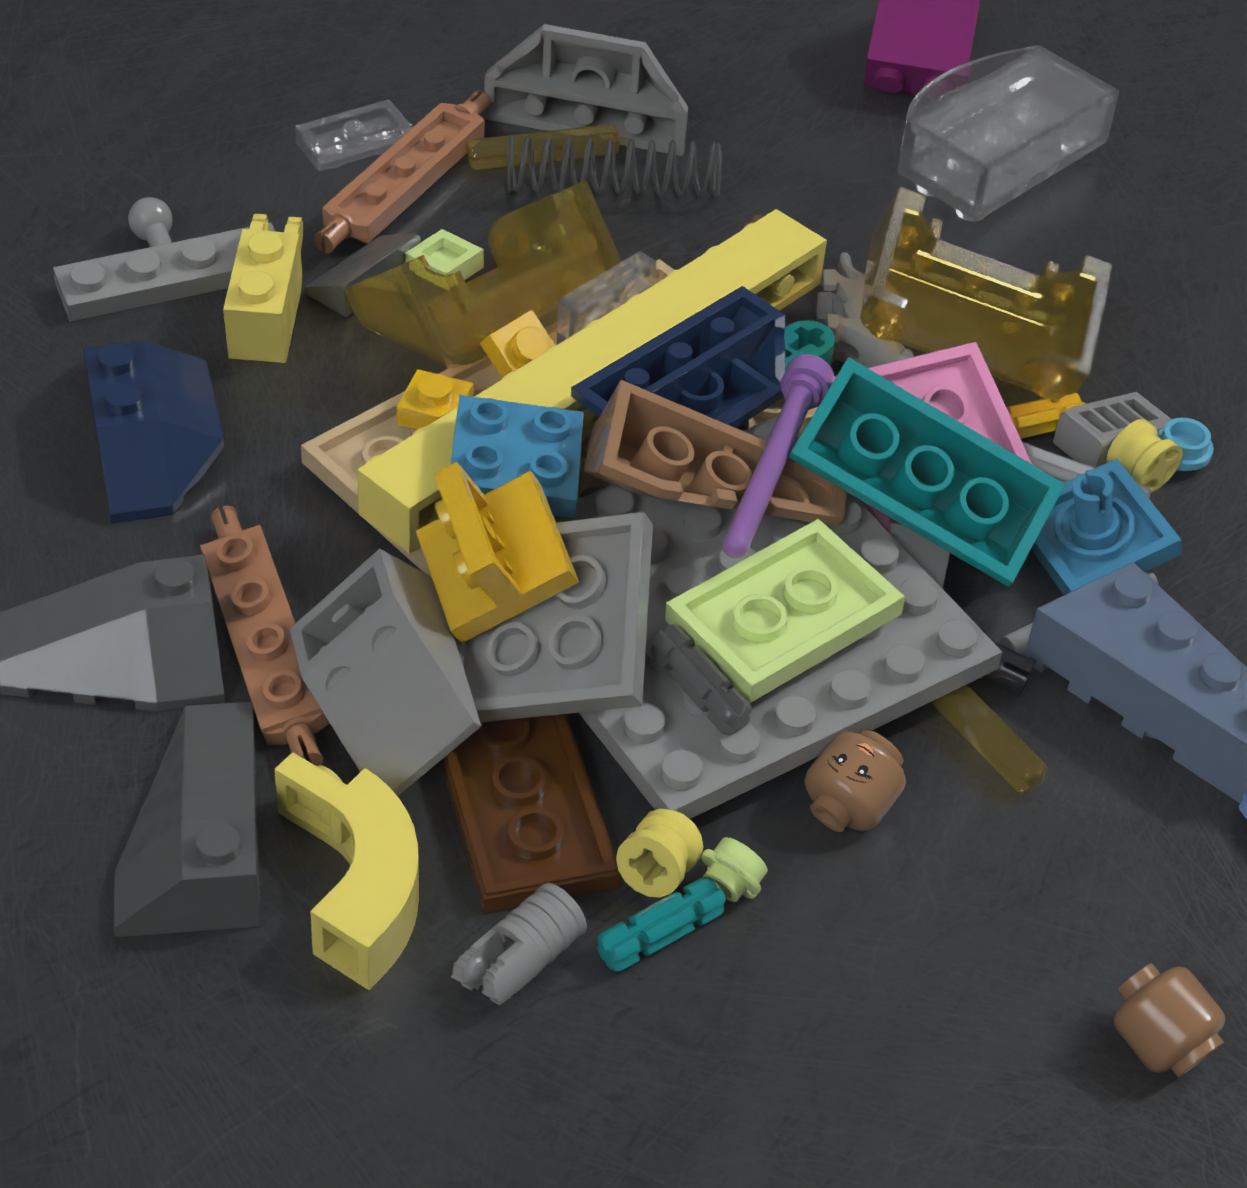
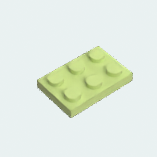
(785, 609)

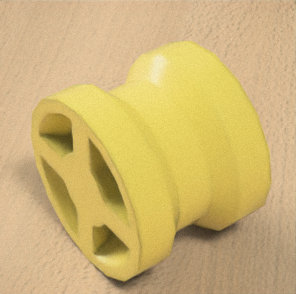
(1145, 454)
(659, 853)

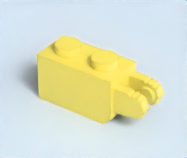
(264, 291)

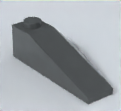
(119, 636)
(197, 833)

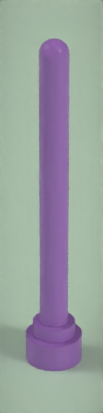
(803, 388)

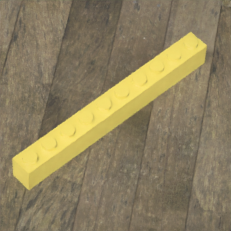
(768, 257)

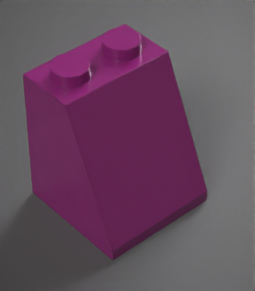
(918, 42)

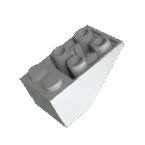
(387, 670)

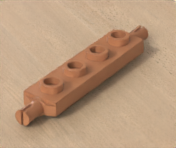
(402, 173)
(261, 635)

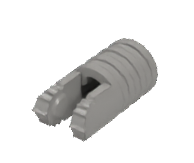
(521, 944)

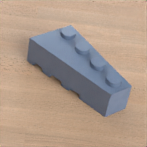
(1153, 667)

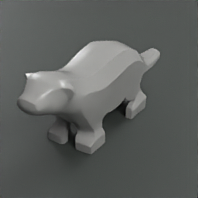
(842, 316)

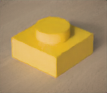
(517, 343)
(430, 398)

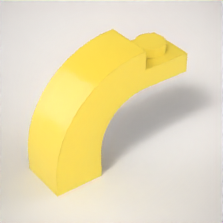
(375, 905)

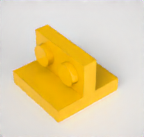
(492, 551)

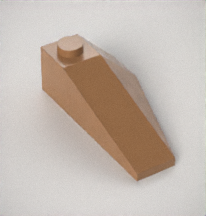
(694, 459)

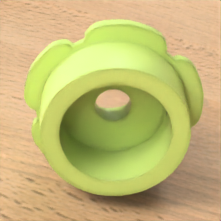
(734, 869)

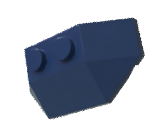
(714, 362)
(151, 425)

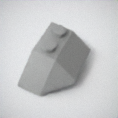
(586, 80)

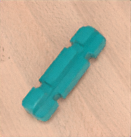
(660, 924)

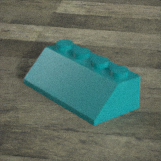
(928, 471)

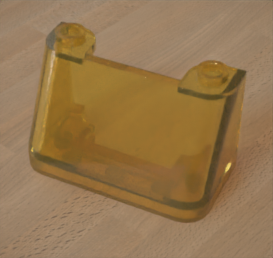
(539, 258)
(942, 296)

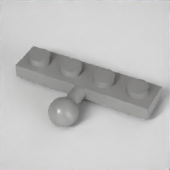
(148, 274)

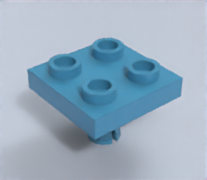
(507, 438)
(1101, 527)

